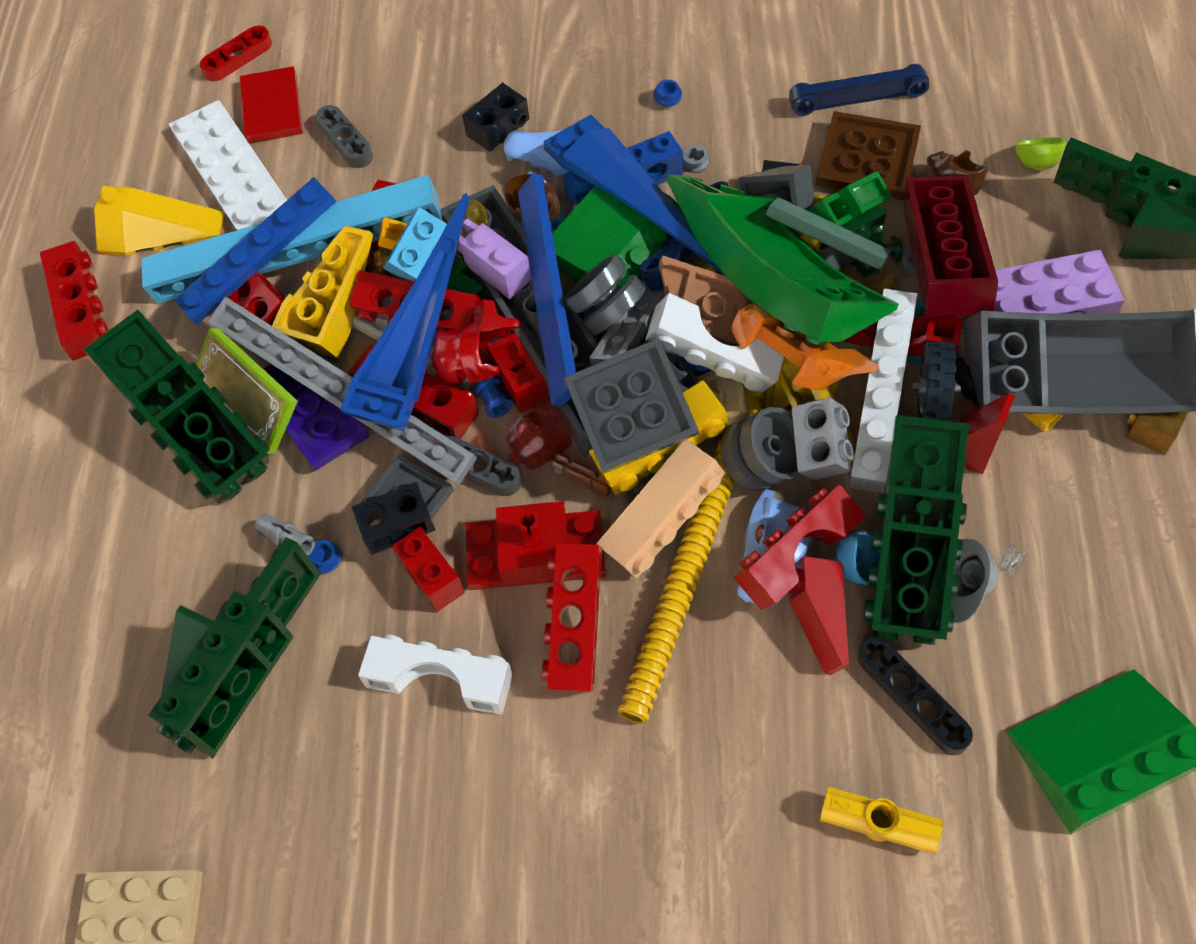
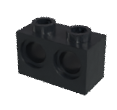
(496, 116)
(395, 523)

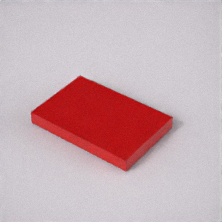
(270, 105)

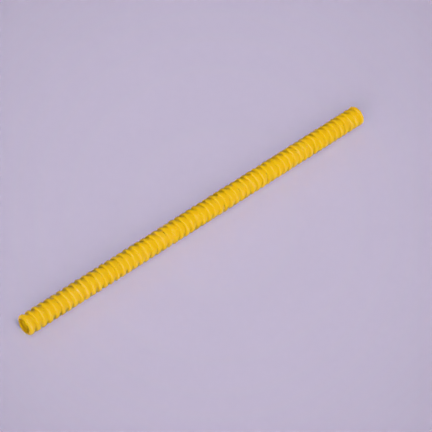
(683, 579)

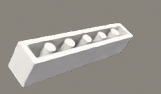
(883, 395)

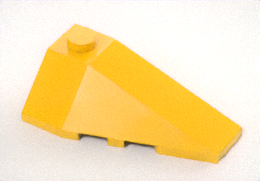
(140, 220)
(320, 308)

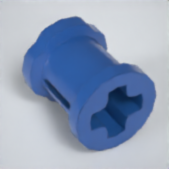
(494, 398)

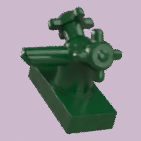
(871, 226)

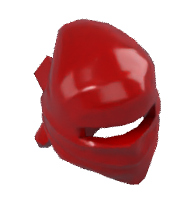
(464, 350)

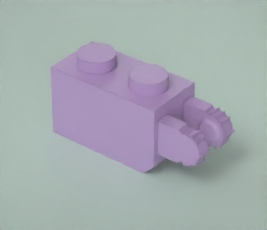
(494, 258)

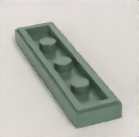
(828, 233)

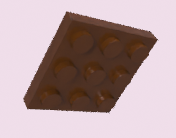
(866, 145)

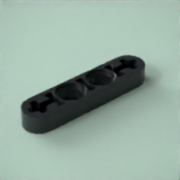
(918, 691)

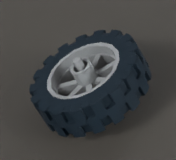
(937, 381)

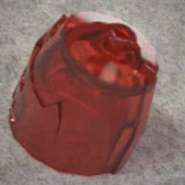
(538, 436)

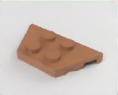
(712, 292)

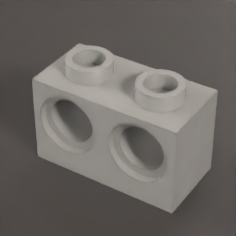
(814, 441)

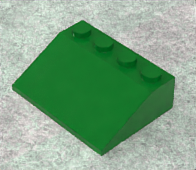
(605, 227)
(1106, 749)

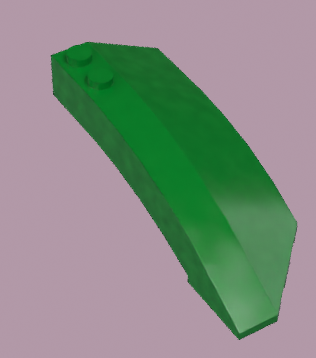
(775, 264)

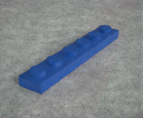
(255, 250)

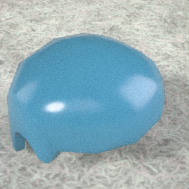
(856, 555)

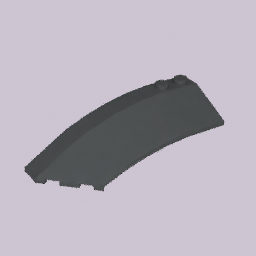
(1084, 361)

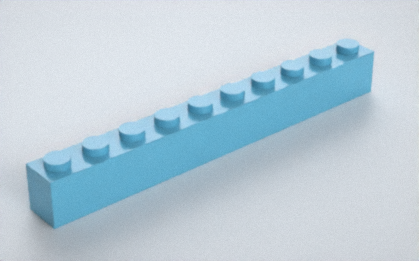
(174, 270)

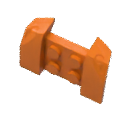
(817, 363)

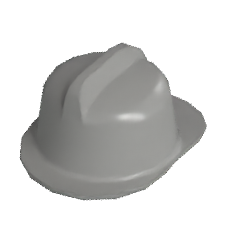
(977, 579)

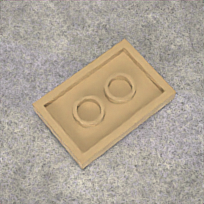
(139, 907)

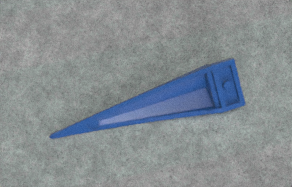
(605, 162)
(395, 368)

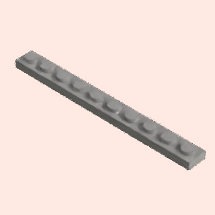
(332, 384)

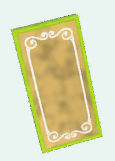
(246, 388)

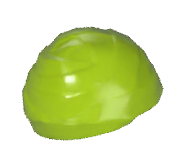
(1041, 152)

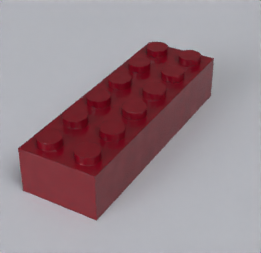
(949, 247)

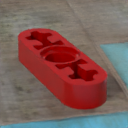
(258, 42)

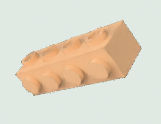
(661, 508)

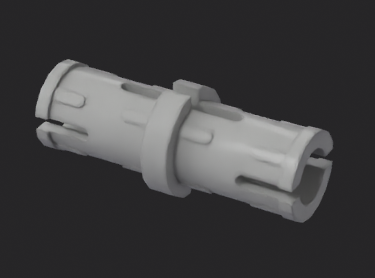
(278, 531)

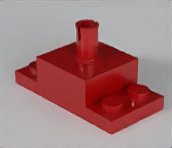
(519, 542)

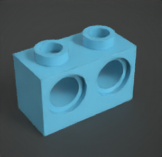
(414, 245)

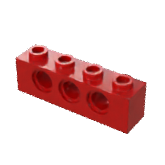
(373, 288)
(73, 297)
(449, 419)
(581, 673)

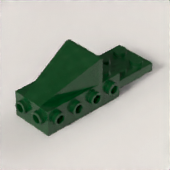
(1138, 197)
(180, 408)
(918, 531)
(211, 656)

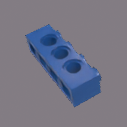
(656, 155)

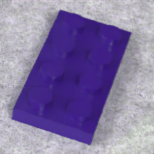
(317, 424)

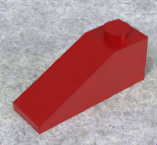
(984, 431)
(821, 610)

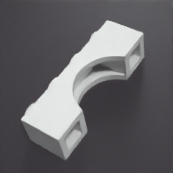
(682, 332)
(394, 664)

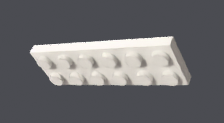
(228, 165)

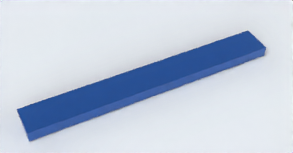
(547, 288)

